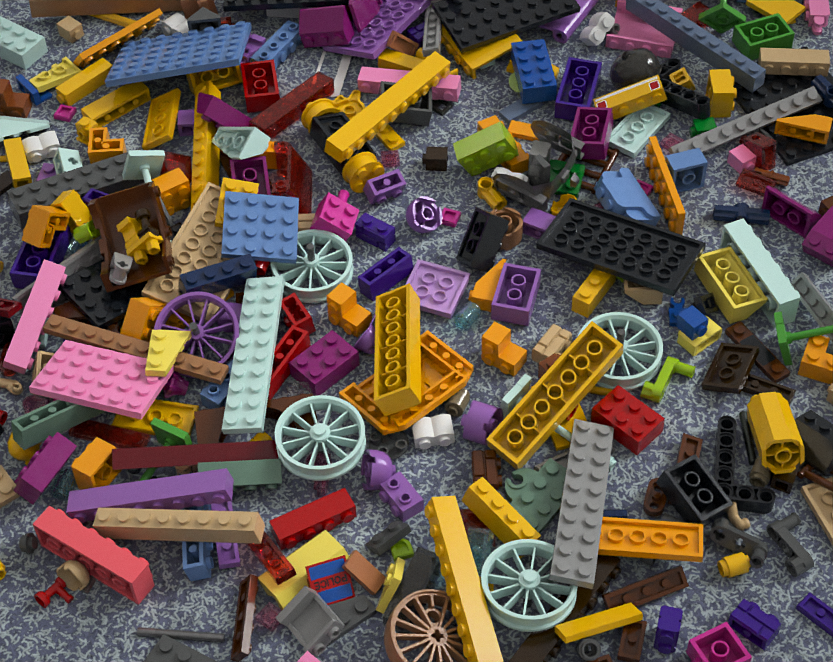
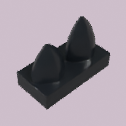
(705, 304)

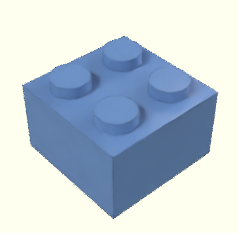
(687, 169)

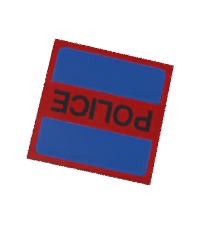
(330, 580)

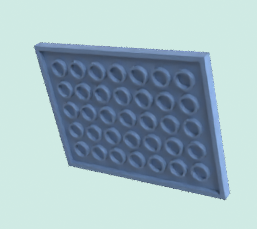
(179, 54)

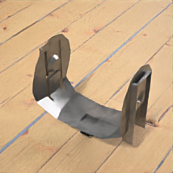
(537, 195)

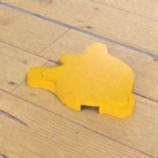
(350, 106)

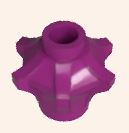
(175, 386)

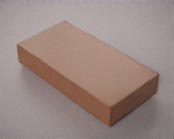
(401, 43)
(363, 572)

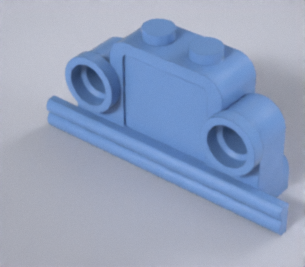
(623, 195)

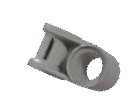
(119, 267)

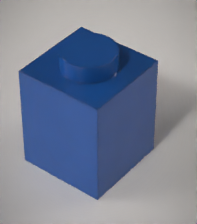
(692, 323)

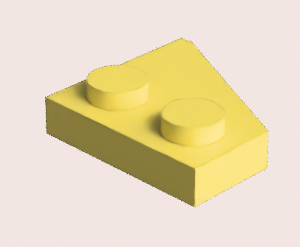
(392, 581)

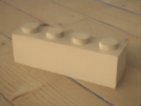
(794, 61)

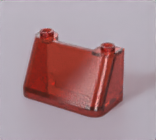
(297, 176)

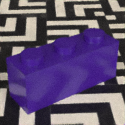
(385, 273)

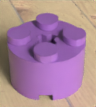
(480, 421)

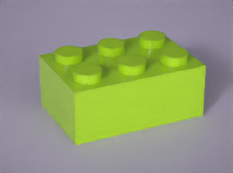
(485, 149)

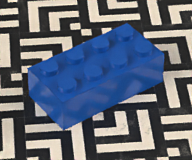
(533, 71)

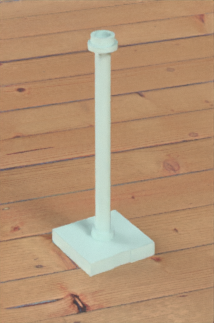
(143, 165)
(515, 395)

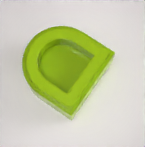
(402, 549)

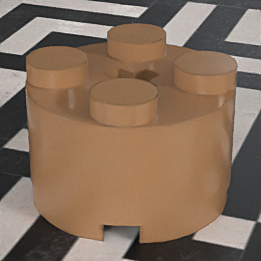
(515, 227)

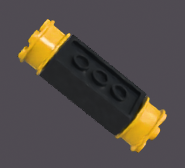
(322, 121)

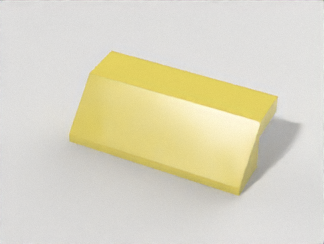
(316, 550)

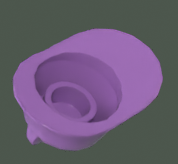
(367, 341)

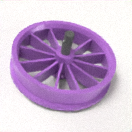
(201, 333)

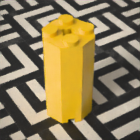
(775, 432)

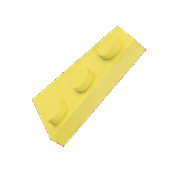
(55, 76)
(164, 349)

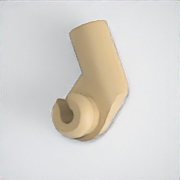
(12, 386)
(734, 518)

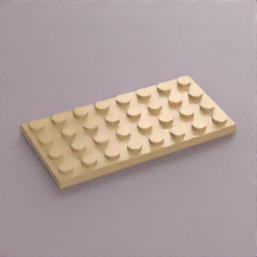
(194, 247)

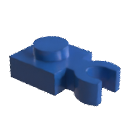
(675, 309)

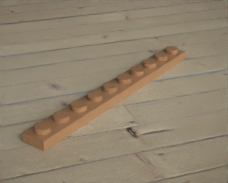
(102, 338)

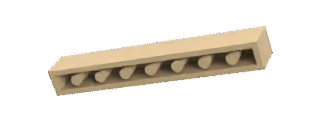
(179, 525)

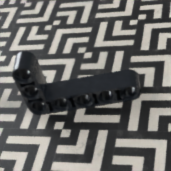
(681, 97)
(725, 451)

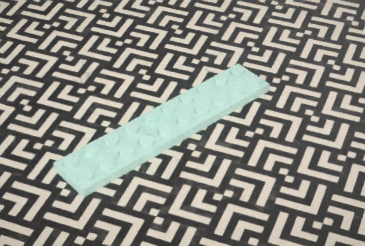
(253, 356)

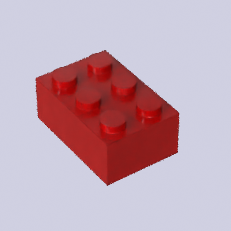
(260, 85)
(632, 420)

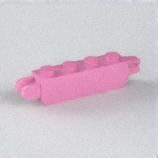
(816, 14)

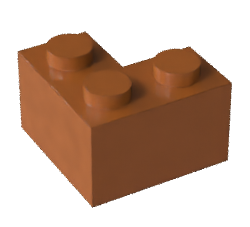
(13, 103)

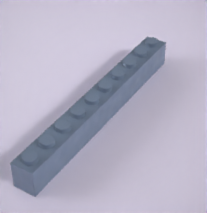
(699, 41)

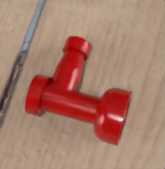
(43, 598)

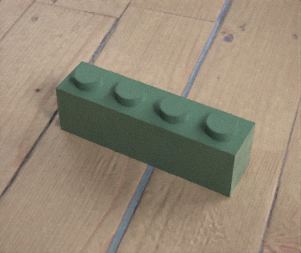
(249, 473)

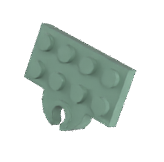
(539, 493)

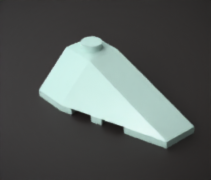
(15, 126)
(241, 141)

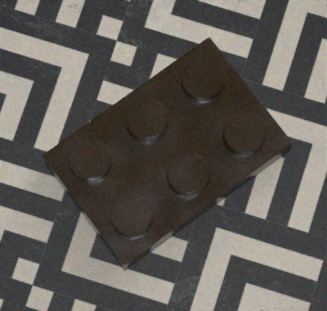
(730, 368)

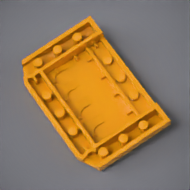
(442, 376)

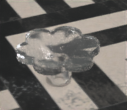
(296, 385)

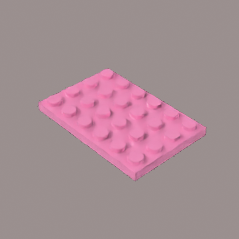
(99, 380)

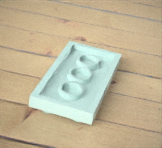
(636, 128)

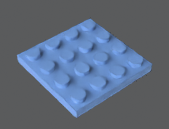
(260, 227)

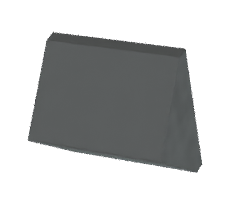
(202, 19)

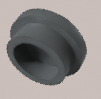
(28, 543)

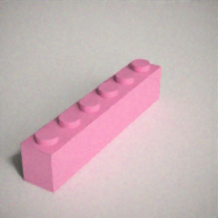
(370, 80)
(34, 316)

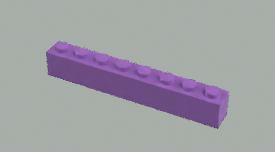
(158, 493)

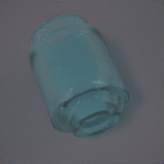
(467, 315)
(63, 484)

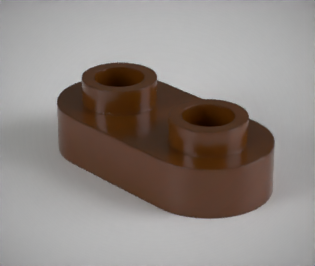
(654, 498)

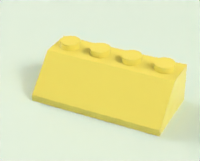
(731, 284)

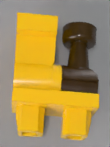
(140, 236)

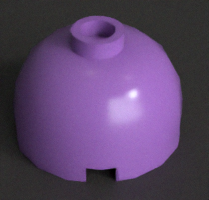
(423, 215)
(377, 467)

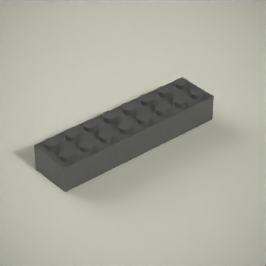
(101, 175)

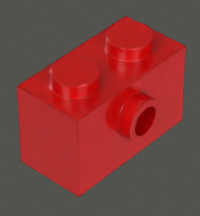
(296, 314)

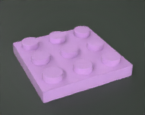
(438, 287)

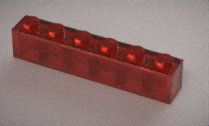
(291, 106)

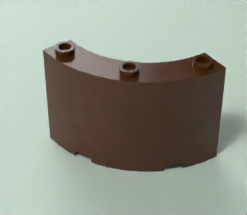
(110, 211)

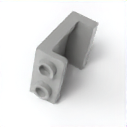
(311, 621)

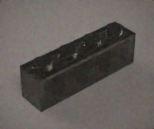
(418, 576)

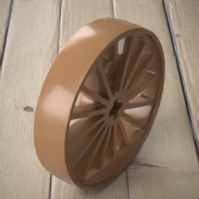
(429, 634)

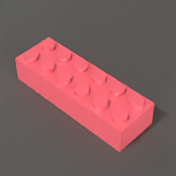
(100, 555)

